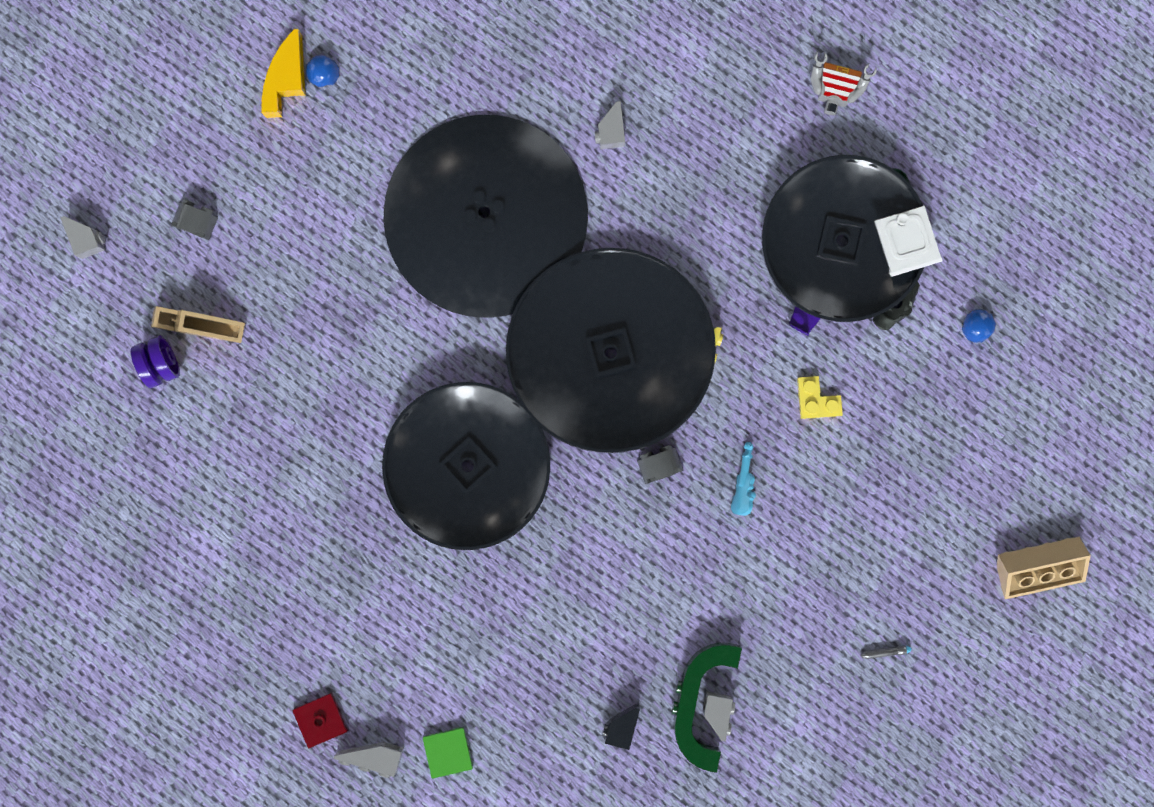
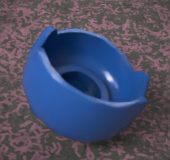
(322, 71)
(978, 325)

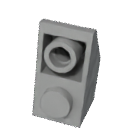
(717, 711)

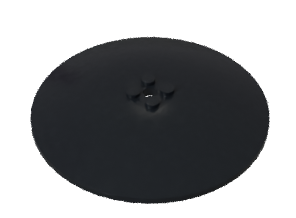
(435, 223)
(599, 304)

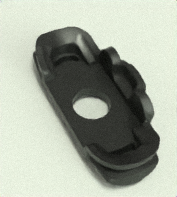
(889, 318)

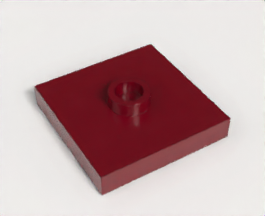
(320, 720)

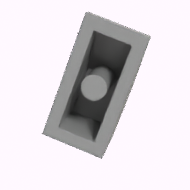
(611, 129)
(83, 239)

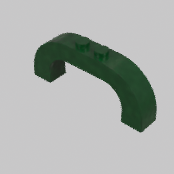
(712, 655)

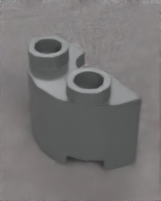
(194, 220)
(659, 465)

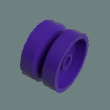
(155, 361)

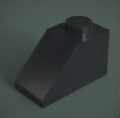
(621, 728)

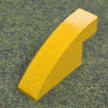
(284, 75)

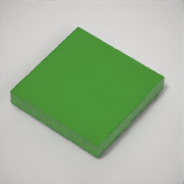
(447, 752)

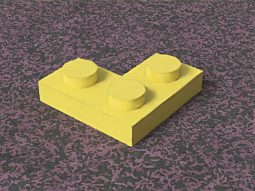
(811, 403)

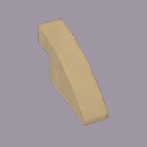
(197, 324)

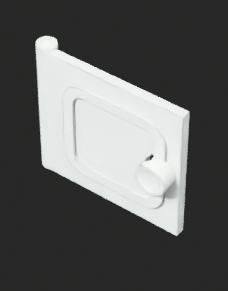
(908, 245)

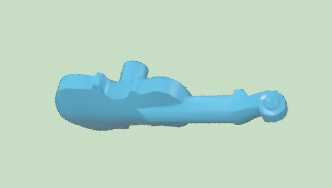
(744, 496)

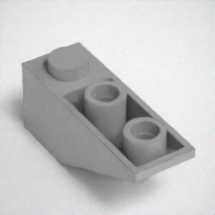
(376, 757)

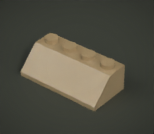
(1043, 567)

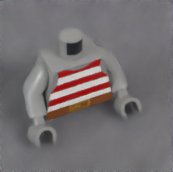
(838, 84)

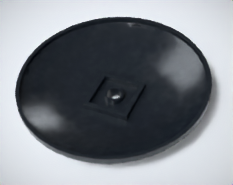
(801, 232)
(427, 475)

